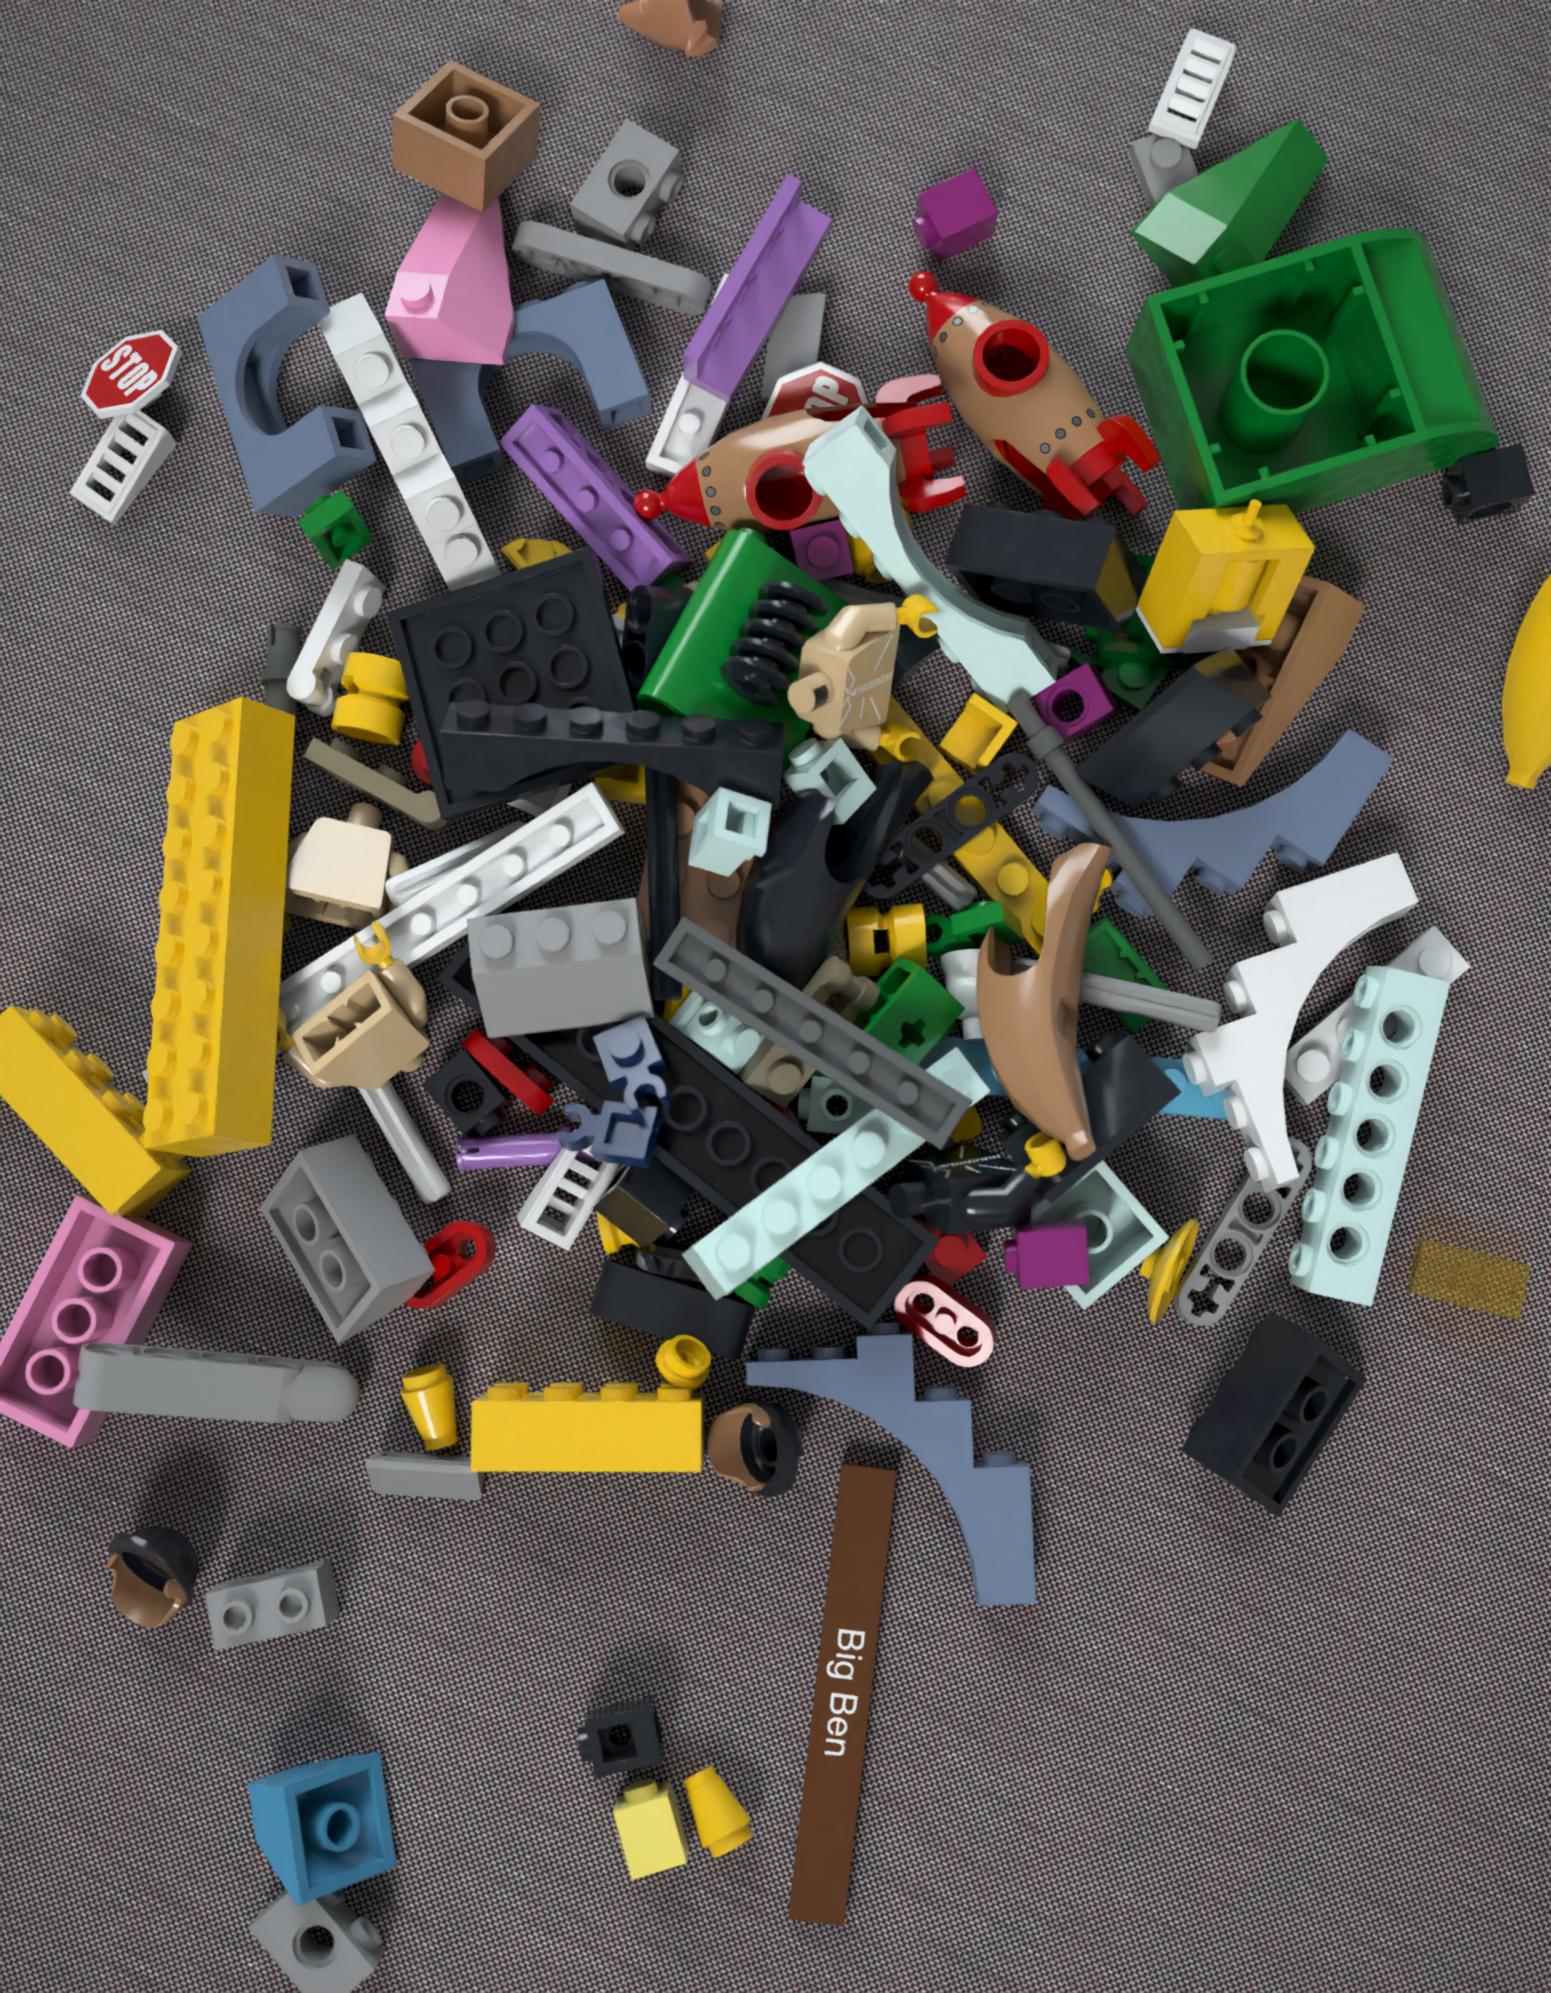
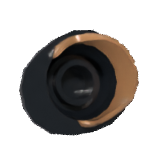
(756, 1447)
(152, 1574)

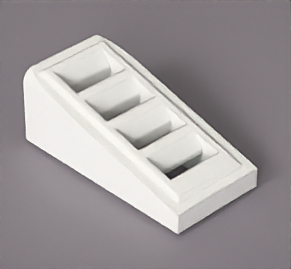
(1202, 58)
(107, 453)
(564, 1232)

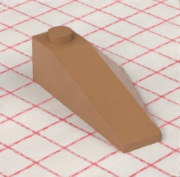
(1291, 670)

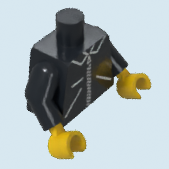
(972, 1187)

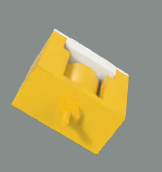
(1224, 578)

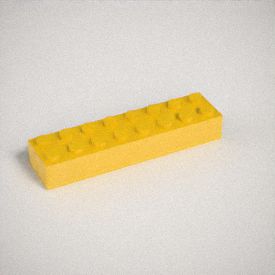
(220, 931)

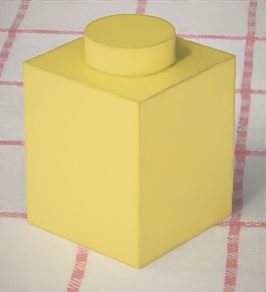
(650, 1828)

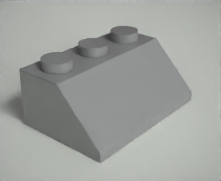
(561, 967)
(345, 1236)

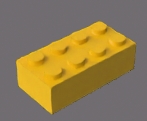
(82, 1113)
(588, 1430)

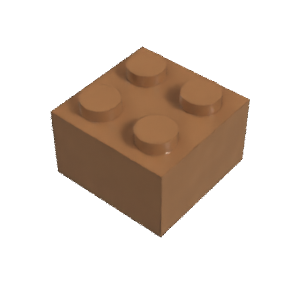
(465, 135)

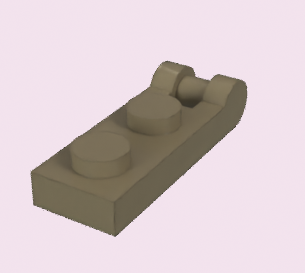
(381, 785)
(781, 1074)

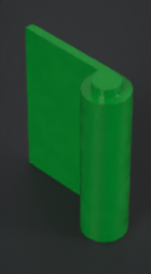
(688, 668)

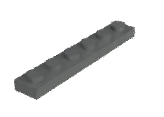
(813, 1033)

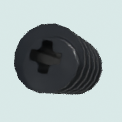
(768, 639)

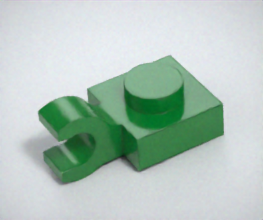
(970, 927)

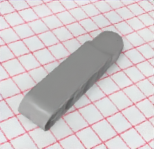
(212, 1384)

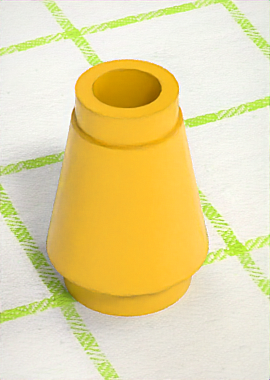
(431, 1403)
(716, 1812)

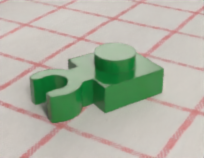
(1128, 681)

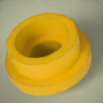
(684, 1361)

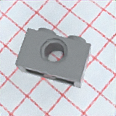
(630, 160)
(272, 1604)
(316, 1968)

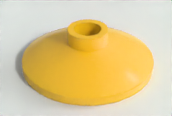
(1166, 1267)

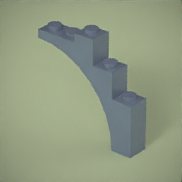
(1224, 850)
(987, 1495)

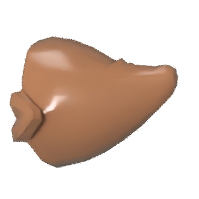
(676, 24)

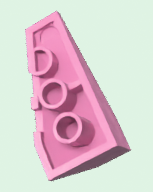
(454, 288)

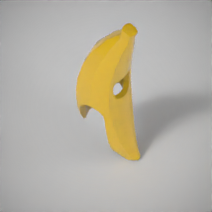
(1528, 695)

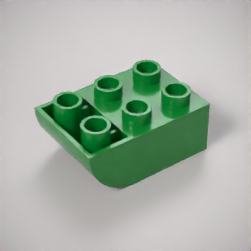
(1309, 376)

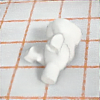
(960, 977)

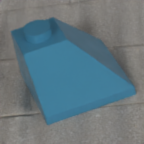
(324, 1824)

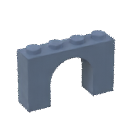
(574, 326)
(245, 345)

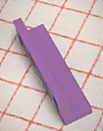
(755, 293)
(592, 498)

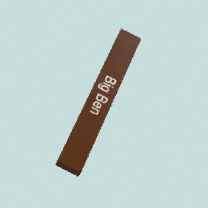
(842, 1694)

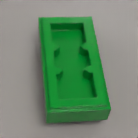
(1114, 957)

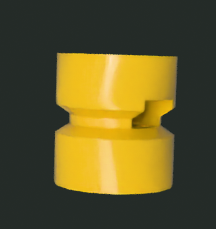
(372, 700)
(903, 934)

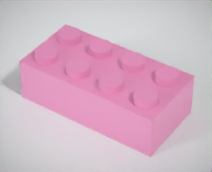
(93, 1286)

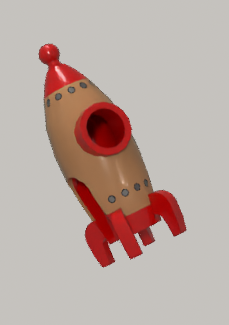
(1031, 405)
(759, 477)

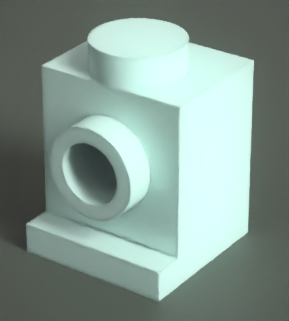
(832, 771)
(729, 831)
(716, 1032)
(813, 1107)

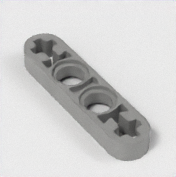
(620, 268)
(1250, 1236)

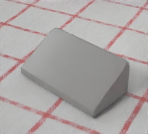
(794, 339)
(424, 1475)

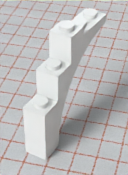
(407, 444)
(1268, 990)

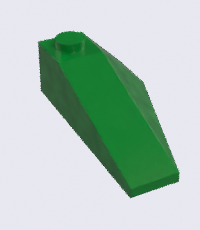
(1231, 209)

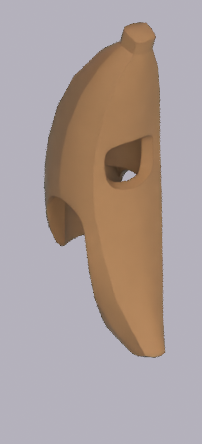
(1021, 1015)

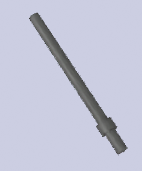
(1047, 745)

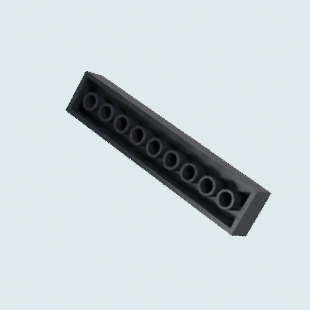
(733, 1151)

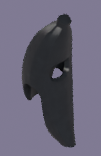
(814, 874)

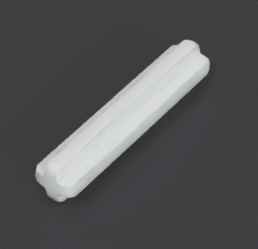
(412, 882)
(407, 1142)

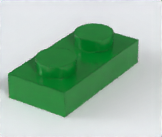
(335, 528)

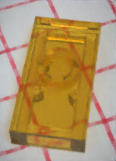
(1468, 1279)

